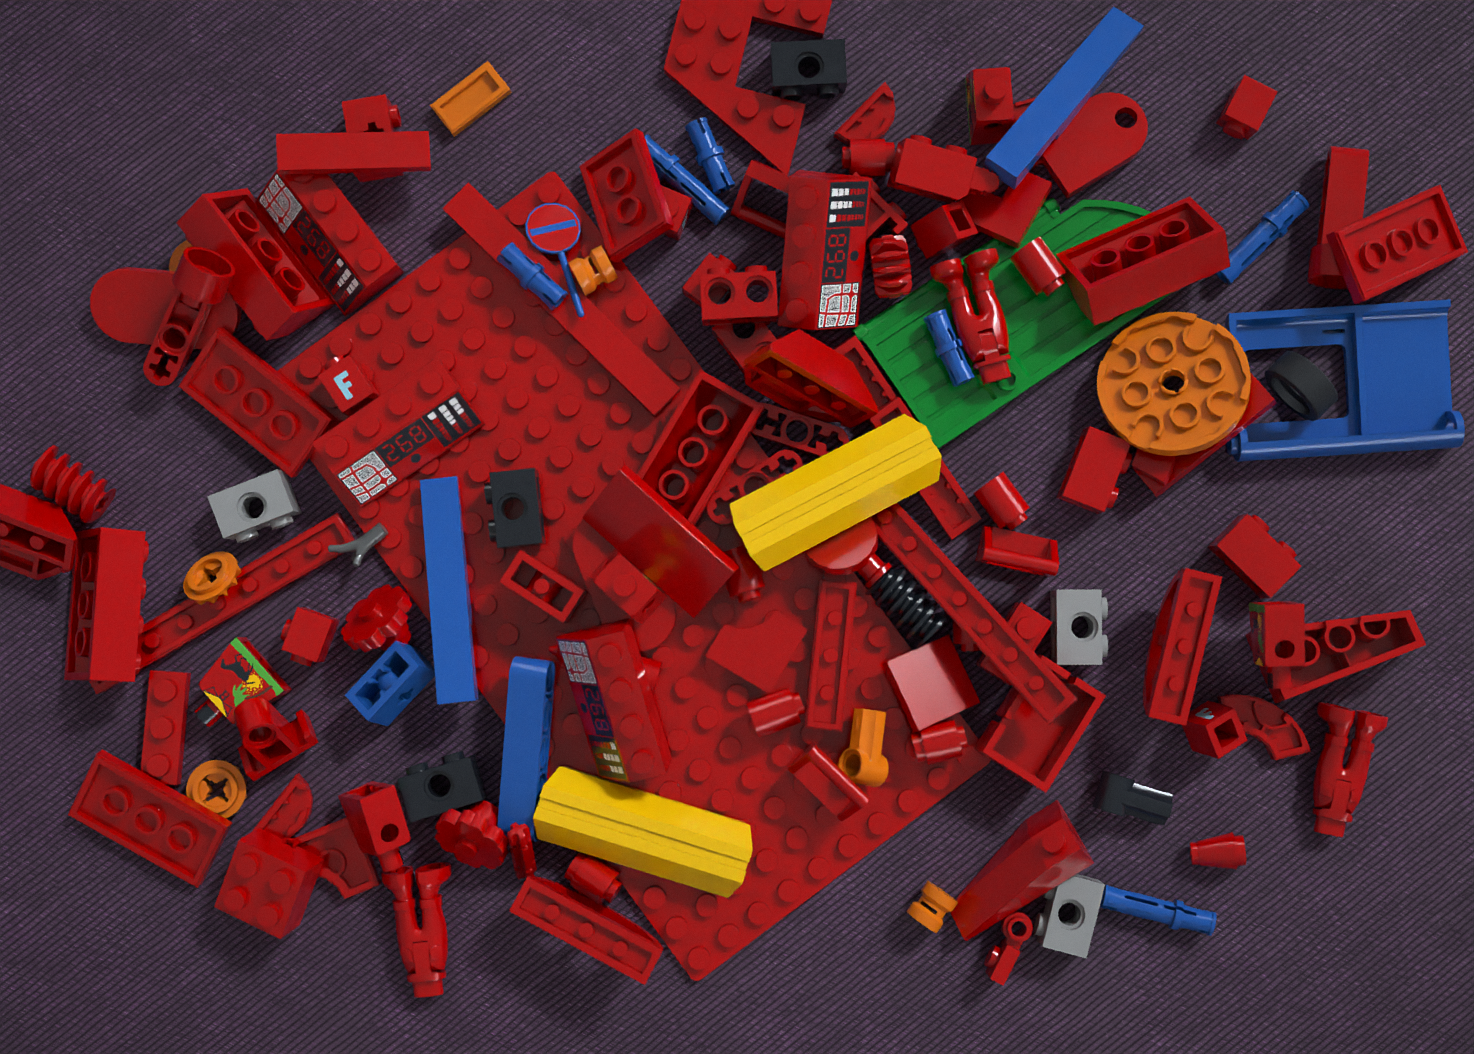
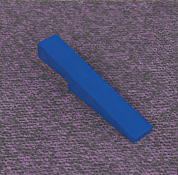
(1062, 98)
(448, 591)

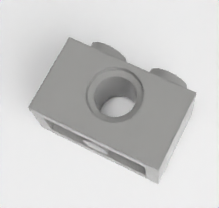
(233, 504)
(1065, 646)
(1074, 934)

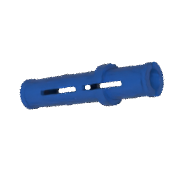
(684, 182)
(1272, 225)
(1151, 908)

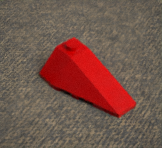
(1028, 865)

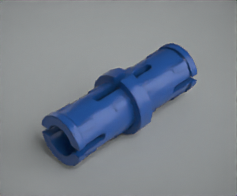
(710, 155)
(532, 276)
(949, 348)

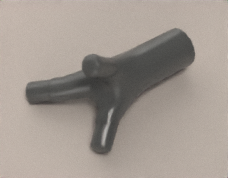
(361, 545)

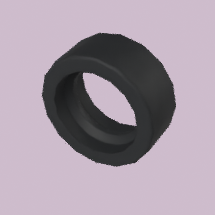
(1301, 385)

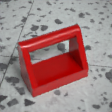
(769, 176)
(1018, 551)
(828, 782)

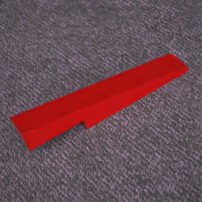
(944, 497)

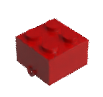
(269, 882)

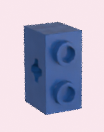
(391, 683)

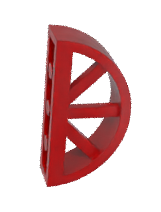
(1179, 645)
(588, 926)

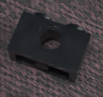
(825, 55)
(529, 527)
(423, 800)

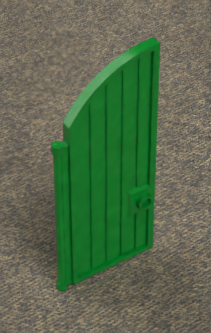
(1041, 328)

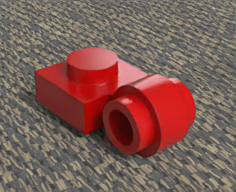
(1003, 957)

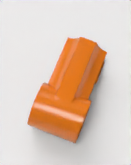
(864, 759)

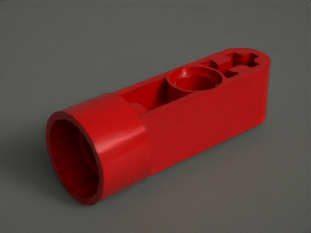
(1340, 205)
(199, 283)

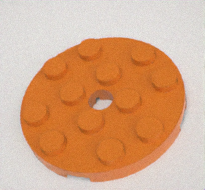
(1166, 420)

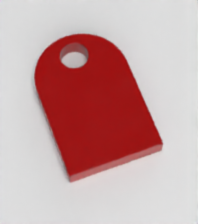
(1095, 143)

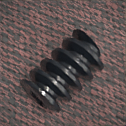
(908, 605)

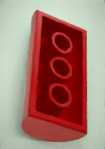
(699, 444)

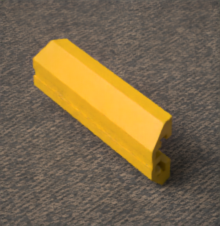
(836, 491)
(643, 831)

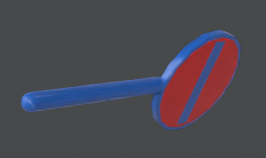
(556, 230)

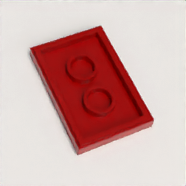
(626, 195)

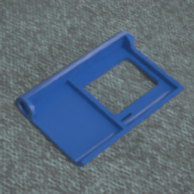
(1392, 380)

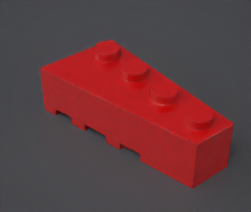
(1348, 646)

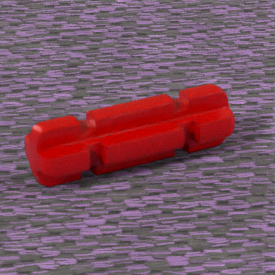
(521, 850)

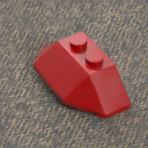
(810, 380)
(34, 535)

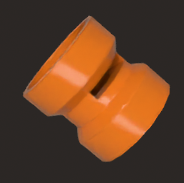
(586, 276)
(938, 900)

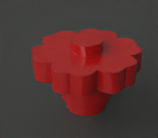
(378, 620)
(473, 835)

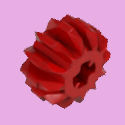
(890, 266)

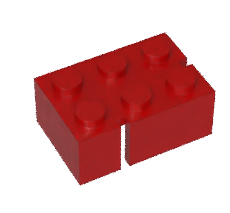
(1031, 746)

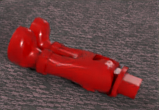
(985, 335)
(1339, 787)
(425, 947)

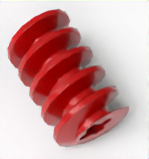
(69, 486)

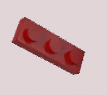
(165, 725)

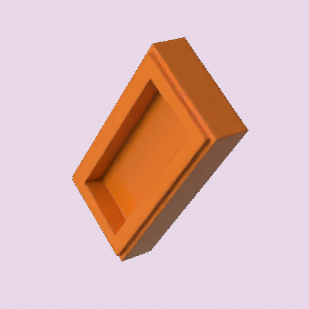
(470, 98)

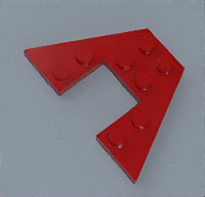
(708, 58)

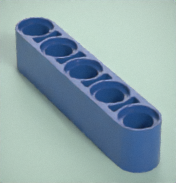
(526, 741)

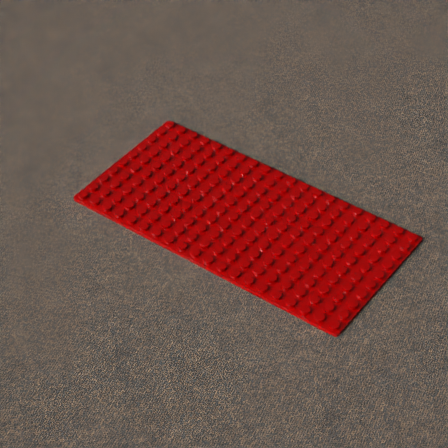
(578, 426)

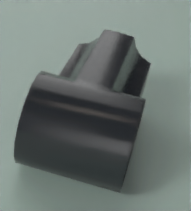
(1124, 796)

